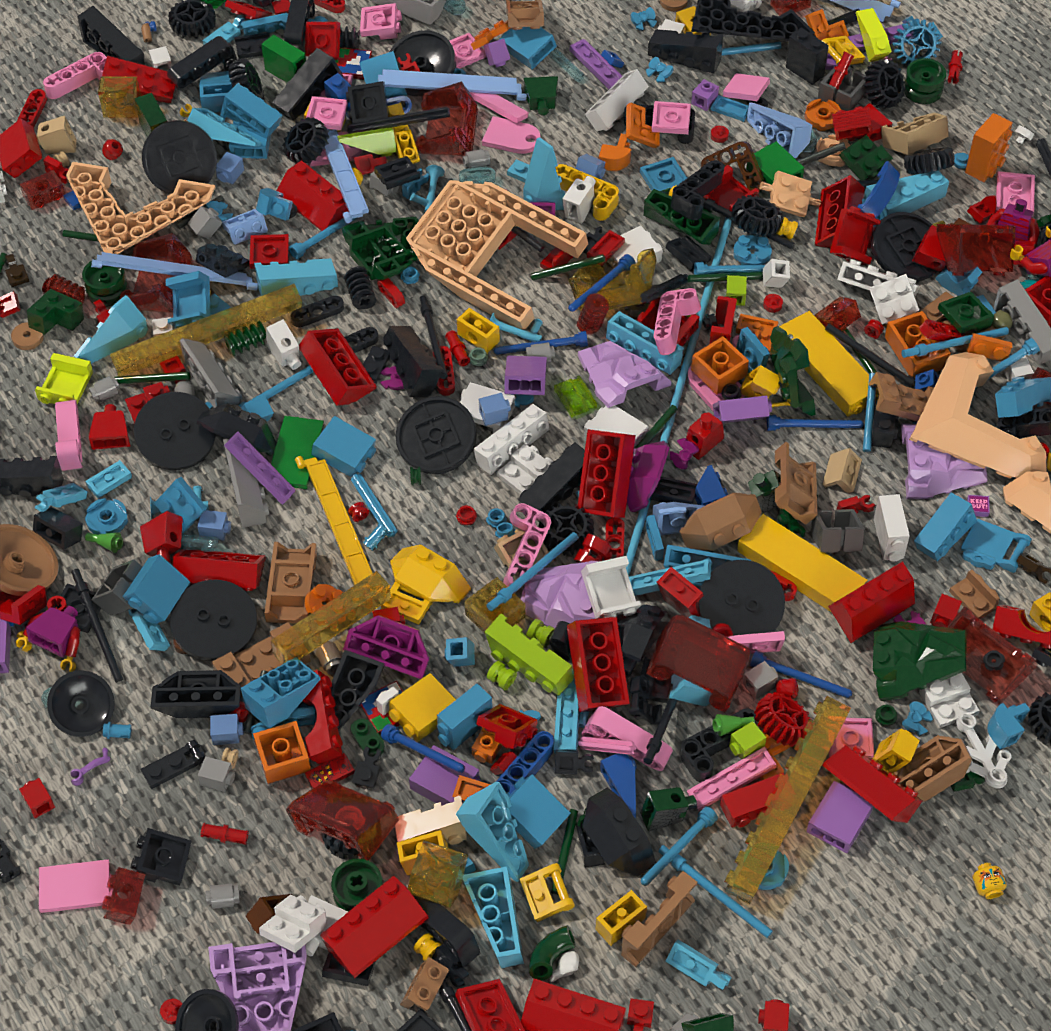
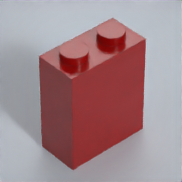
(19, 148)

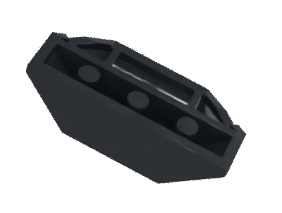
(230, 419)
(641, 630)
(196, 694)
(617, 834)

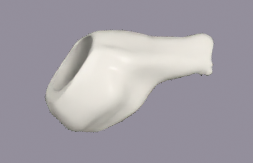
(566, 966)

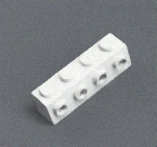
(613, 102)
(864, 277)
(521, 430)

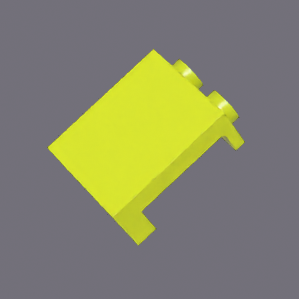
(65, 380)

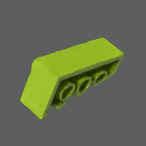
(528, 656)

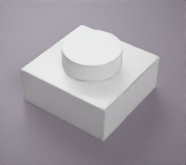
(161, 326)
(384, 699)

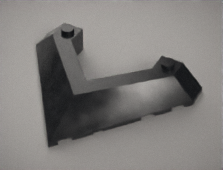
(720, 18)

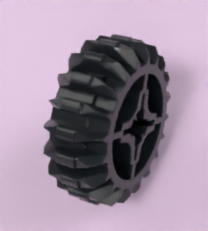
(192, 18)
(245, 74)
(884, 83)
(305, 140)
(929, 160)
(756, 216)
(565, 521)
(1038, 716)

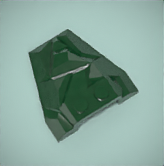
(381, 246)
(787, 358)
(914, 655)

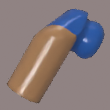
(146, 29)

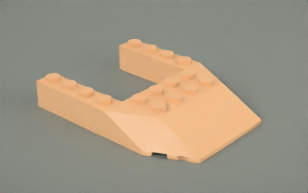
(467, 228)

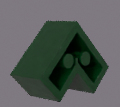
(55, 309)

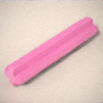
(607, 745)

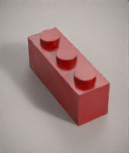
(747, 802)

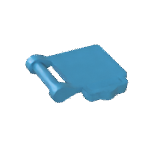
(989, 543)

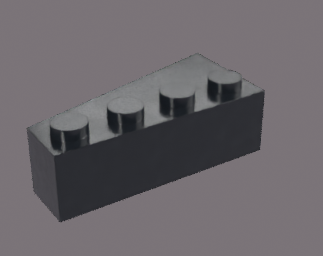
(106, 37)
(687, 49)
(306, 83)
(412, 361)
(30, 476)
(557, 481)

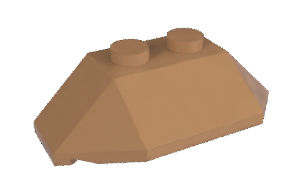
(721, 522)
(935, 766)

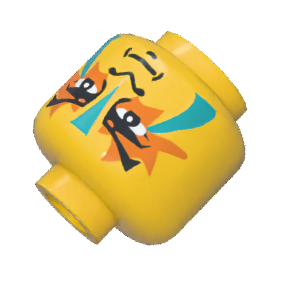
(989, 881)

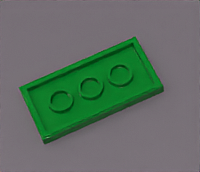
(293, 441)

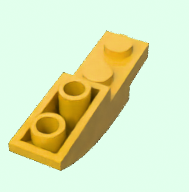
(403, 136)

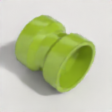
(540, 632)
(501, 675)

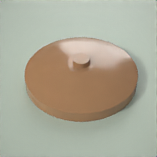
(25, 560)

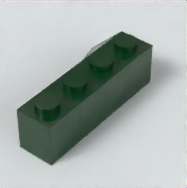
(658, 208)

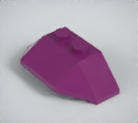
(645, 473)
(389, 643)

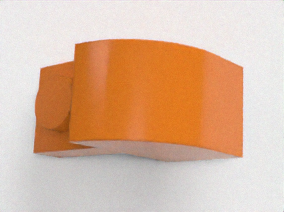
(617, 156)

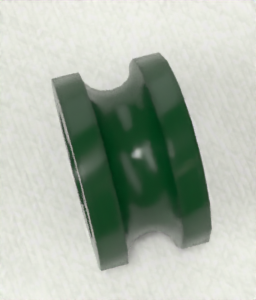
(415, 476)

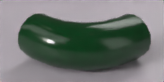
(548, 950)

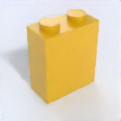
(418, 707)

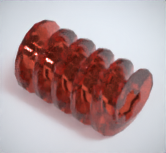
(65, 287)
(593, 313)

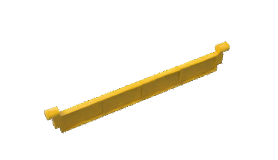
(337, 517)

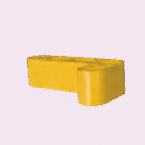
(605, 193)

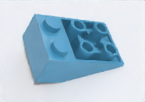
(213, 90)
(279, 691)

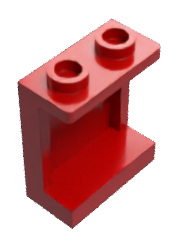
(729, 190)
(853, 235)
(725, 315)
(687, 325)
(680, 593)
(18, 608)

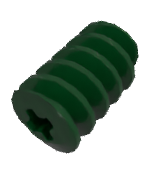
(245, 338)

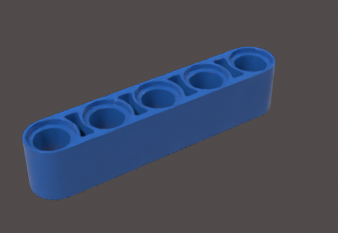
(532, 751)

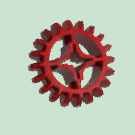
(781, 718)

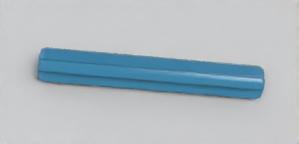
(373, 504)

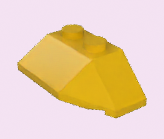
(429, 575)

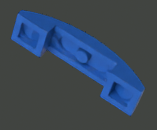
(882, 191)

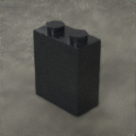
(806, 56)

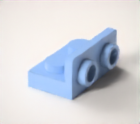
(245, 225)

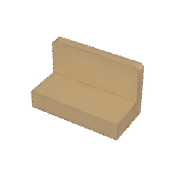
(842, 470)

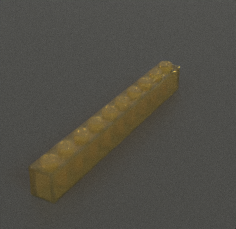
(206, 330)
(787, 800)

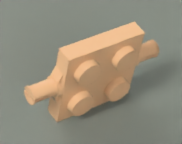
(790, 193)

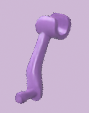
(96, 762)

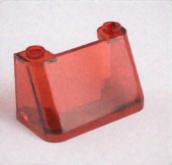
(450, 134)
(977, 246)
(150, 288)
(982, 640)
(700, 658)
(345, 816)

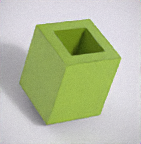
(737, 288)
(747, 740)

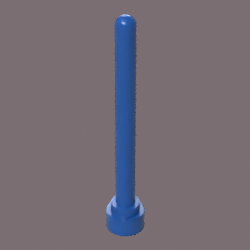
(623, 265)
(578, 339)
(774, 422)
(759, 657)
(393, 735)

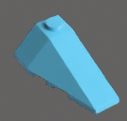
(219, 129)
(542, 179)
(119, 330)
(490, 824)

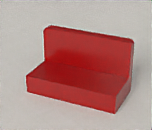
(555, 258)

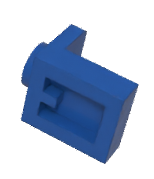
(926, 379)

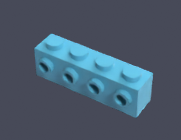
(640, 341)

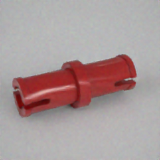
(955, 66)
(841, 69)
(457, 348)
(224, 833)

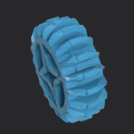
(918, 35)

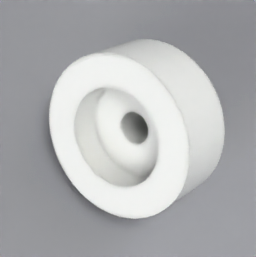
(1023, 134)

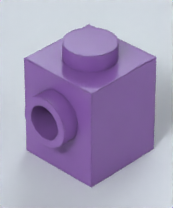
(497, 53)
(704, 95)

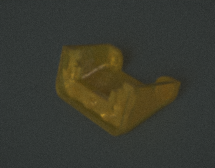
(624, 288)

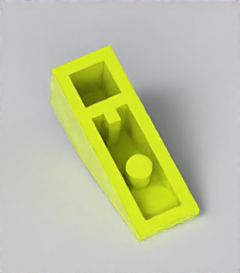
(873, 35)

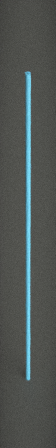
(675, 401)

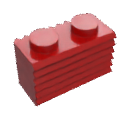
(852, 123)

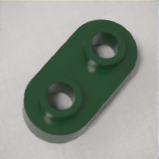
(367, 736)

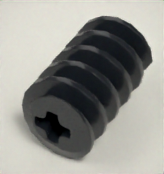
(349, 38)
(360, 288)

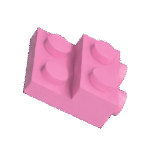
(381, 21)

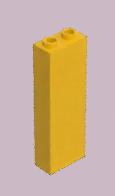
(831, 364)
(799, 561)

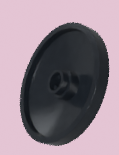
(429, 51)

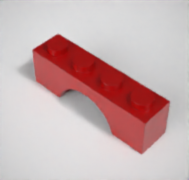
(1013, 622)
(324, 740)

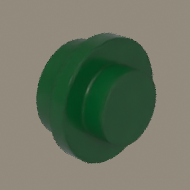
(886, 715)

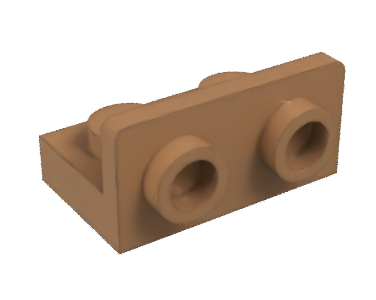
(975, 595)
(425, 985)

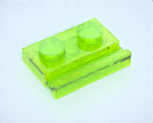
(575, 396)

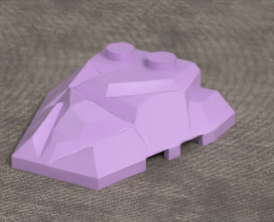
(618, 370)
(936, 472)
(558, 595)
(260, 983)

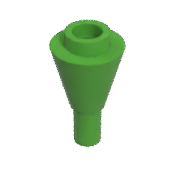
(110, 541)
(725, 724)

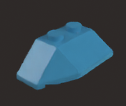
(679, 556)

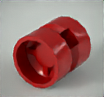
(595, 546)

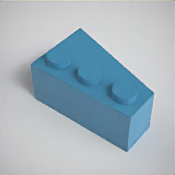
(250, 111)
(1021, 394)
(946, 527)

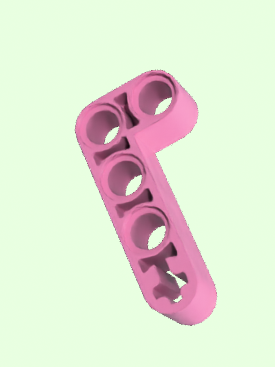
(74, 75)
(671, 308)
(69, 439)
(531, 532)
(610, 725)

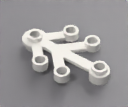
(994, 776)

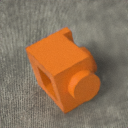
(485, 753)

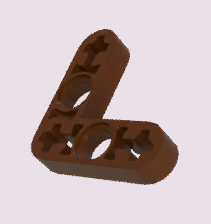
(741, 159)

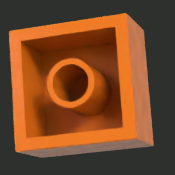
(719, 365)
(282, 752)

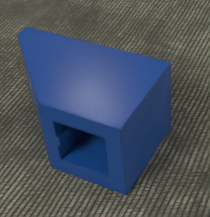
(709, 487)

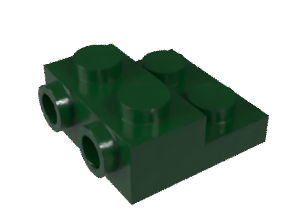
(865, 158)
(966, 313)

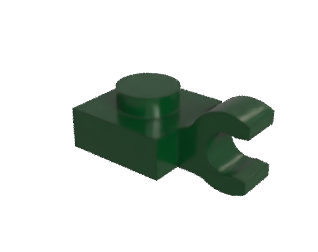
(786, 519)

